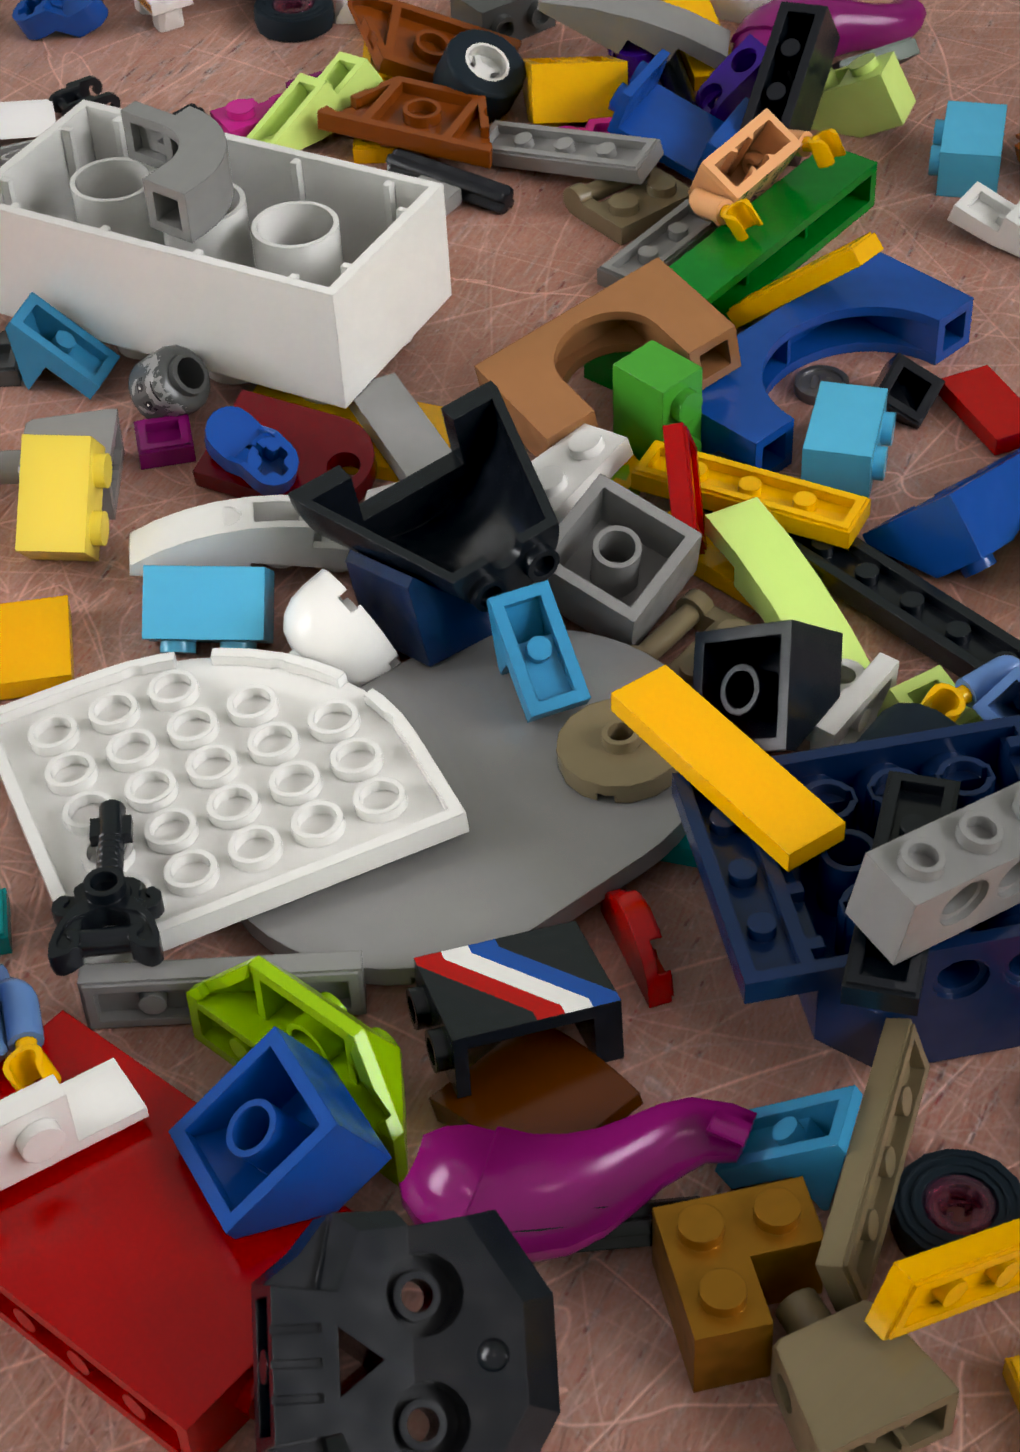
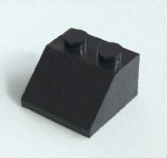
(770, 678)

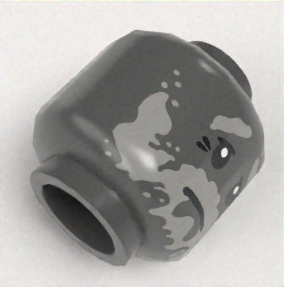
(169, 383)

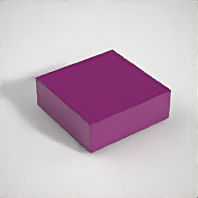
(164, 441)

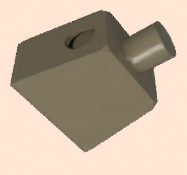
(852, 1389)

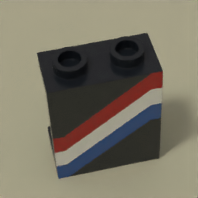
(511, 991)

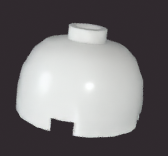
(336, 631)

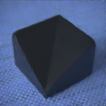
(909, 389)

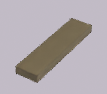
(873, 1165)

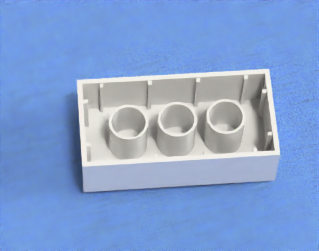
(293, 290)

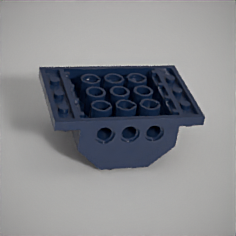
(792, 928)

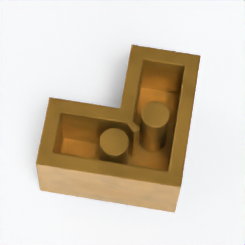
(722, 1267)

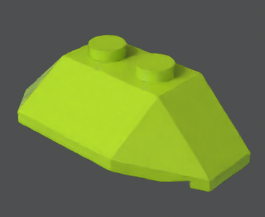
(251, 998)

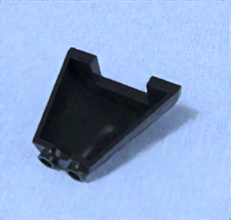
(459, 524)

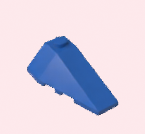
(958, 524)

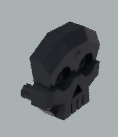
(468, 1359)

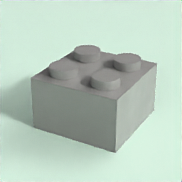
(621, 562)

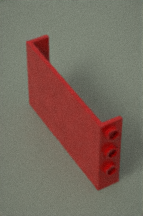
(128, 1269)

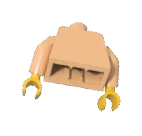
(750, 166)

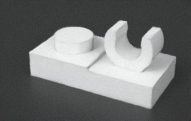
(859, 701)

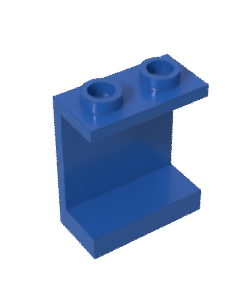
(655, 112)

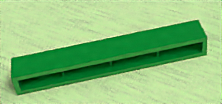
(798, 220)

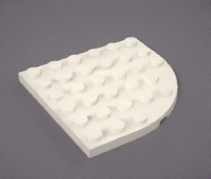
(239, 776)

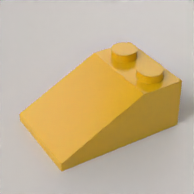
(571, 88)

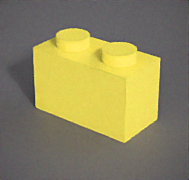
(62, 498)

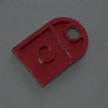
(317, 436)

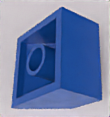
(278, 1140)

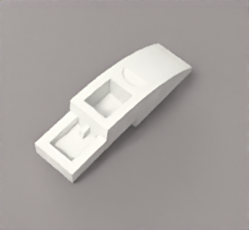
(235, 535)

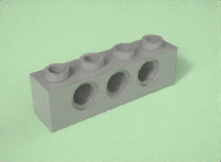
(940, 877)

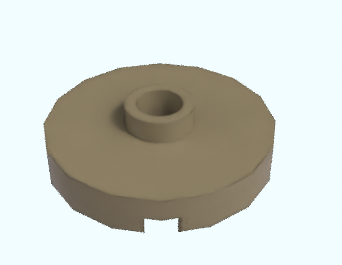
(608, 758)

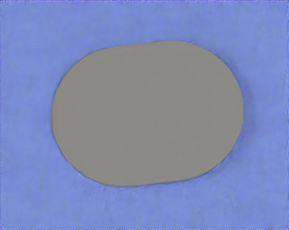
(533, 841)

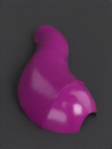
(857, 22)
(565, 1177)

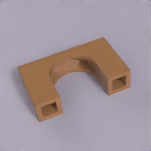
(620, 318)

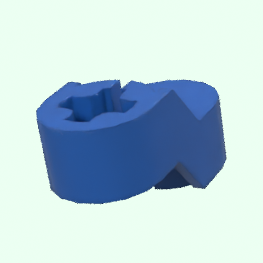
(70, 17)
(251, 451)

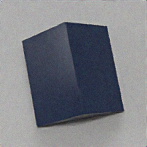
(414, 614)

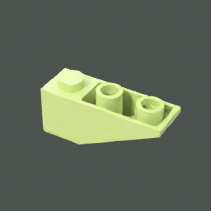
(865, 97)

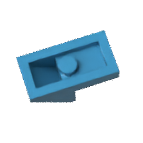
(50, 340)
(536, 651)
(798, 1140)

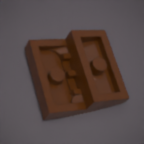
(539, 1087)

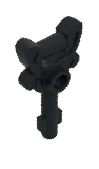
(107, 900)

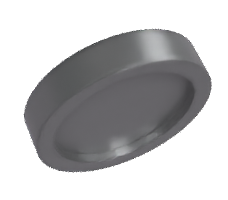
(808, 381)

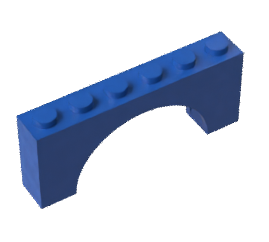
(865, 310)

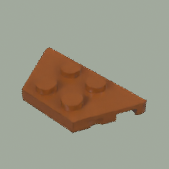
(407, 37)
(417, 119)

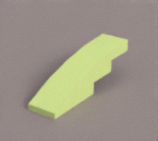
(775, 572)

